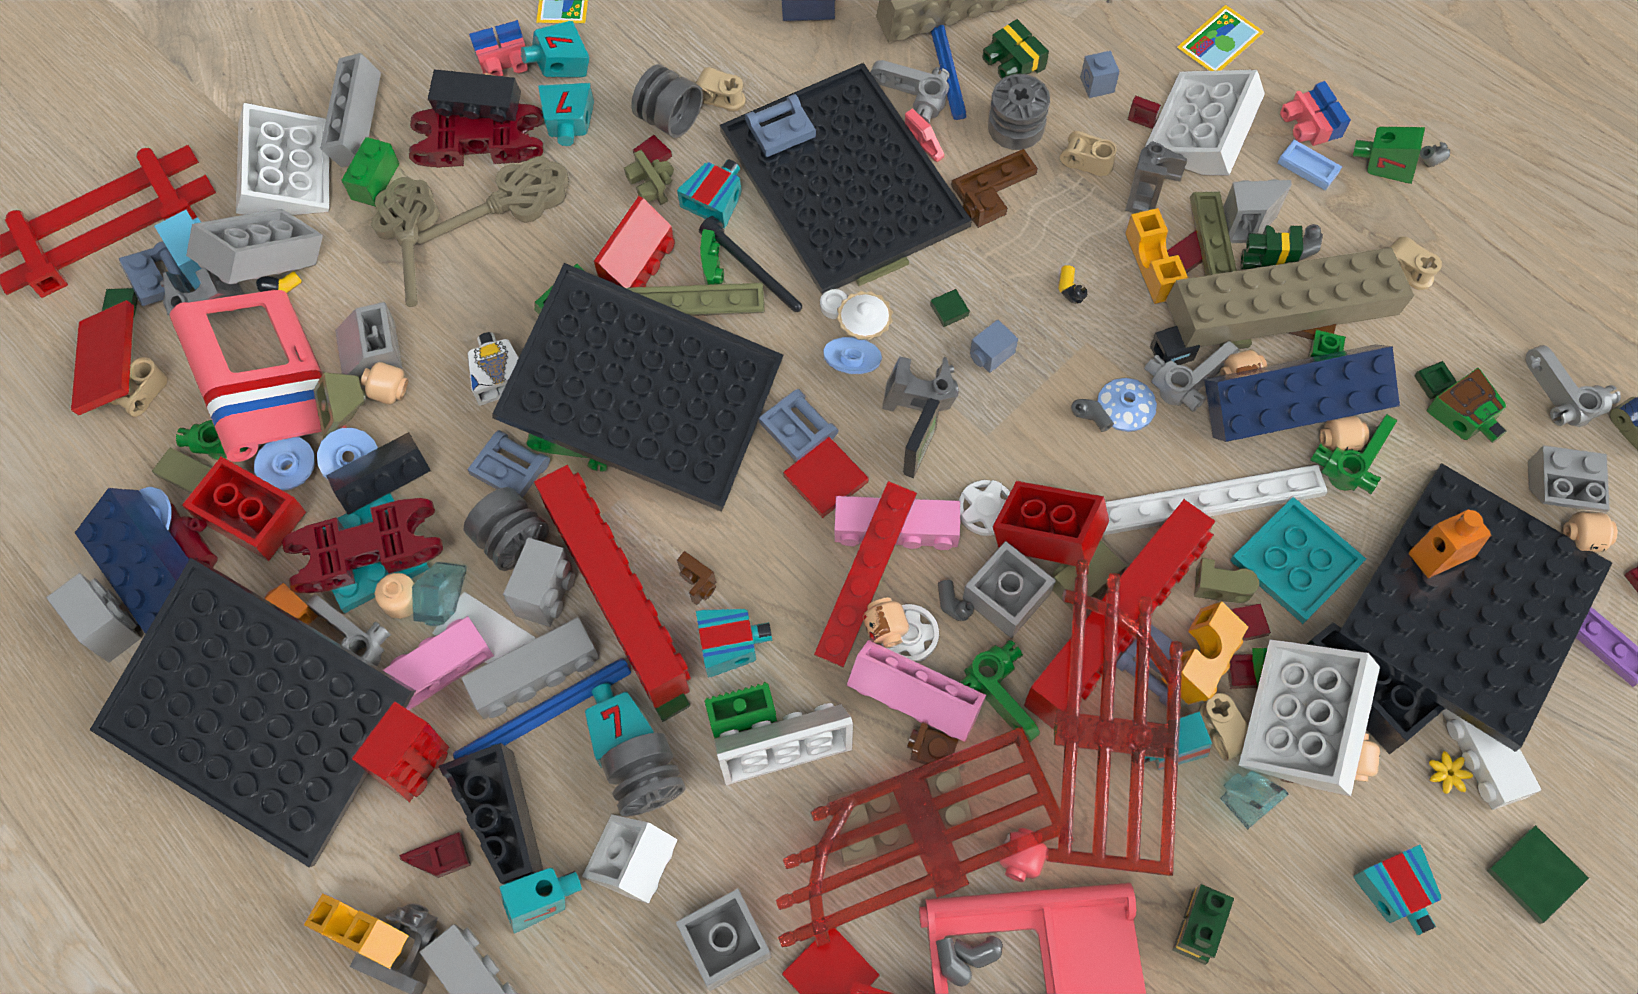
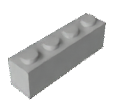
(350, 108)
(530, 669)
(461, 966)

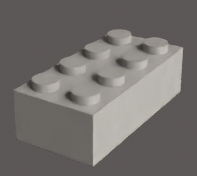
(253, 245)

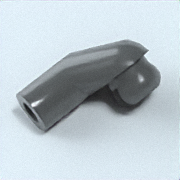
(1311, 241)
(1092, 411)
(952, 606)

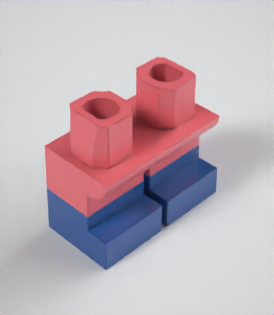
(495, 59)
(1317, 115)

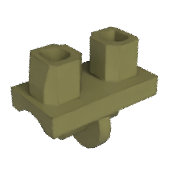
(652, 175)

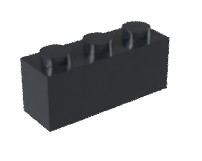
(474, 95)
(378, 473)

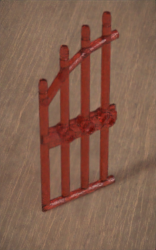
(1118, 734)
(927, 830)

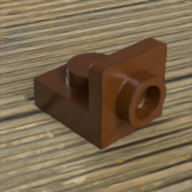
(984, 207)
(695, 572)
(930, 745)

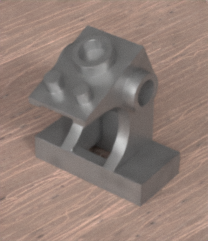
(1152, 168)
(209, 288)
(911, 392)
(417, 924)

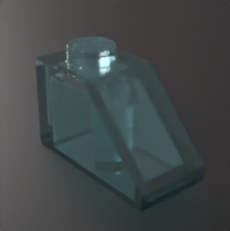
(438, 593)
(1251, 797)

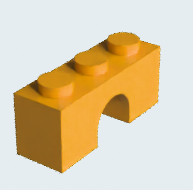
(1147, 239)
(1219, 637)
(356, 930)

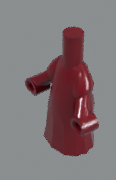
(186, 533)

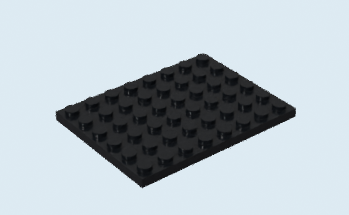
(854, 190)
(639, 387)
(1484, 631)
(249, 710)

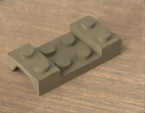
(900, 835)

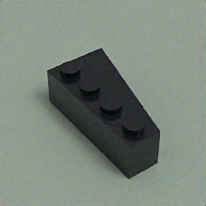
(1396, 707)
(496, 810)

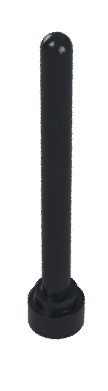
(786, 297)

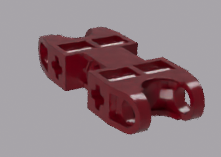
(466, 136)
(341, 550)

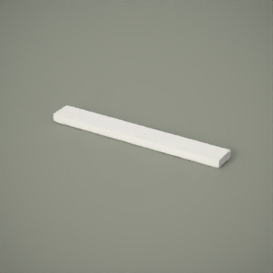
(1216, 498)

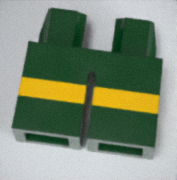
(1016, 51)
(1272, 248)
(1203, 924)

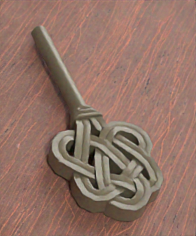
(522, 190)
(415, 212)

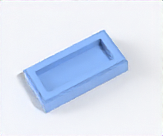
(1309, 164)

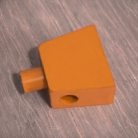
(1460, 535)

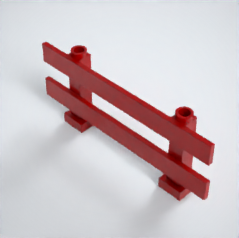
(42, 268)

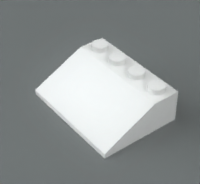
(1209, 118)
(281, 162)
(1310, 715)
(784, 743)

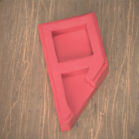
(924, 135)

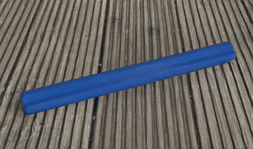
(946, 61)
(548, 709)

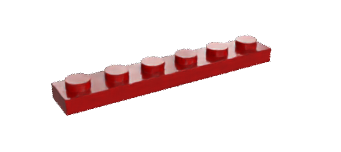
(865, 574)

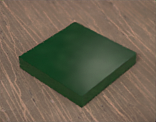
(1537, 874)

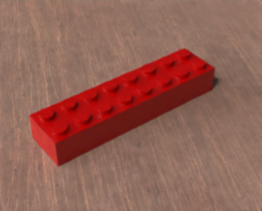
(1151, 575)
(614, 586)

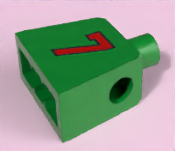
(1392, 152)

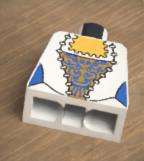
(490, 367)

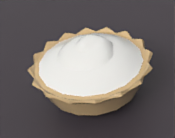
(864, 315)

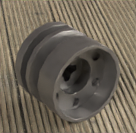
(667, 100)
(1018, 111)
(502, 526)
(642, 774)

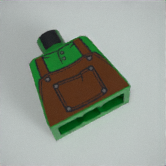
(1470, 408)

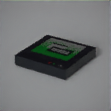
(921, 437)

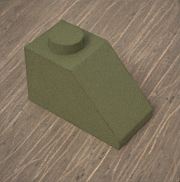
(337, 400)

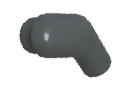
(1435, 155)
(980, 955)
(951, 966)

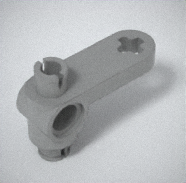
(915, 83)
(1190, 380)
(1571, 403)
(354, 637)

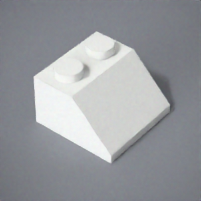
(630, 858)

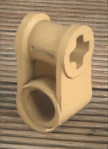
(719, 87)
(1091, 154)
(1414, 262)
(144, 386)
(1225, 729)

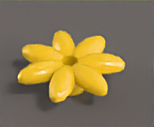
(1451, 768)

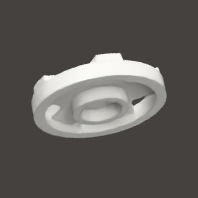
(983, 505)
(918, 634)

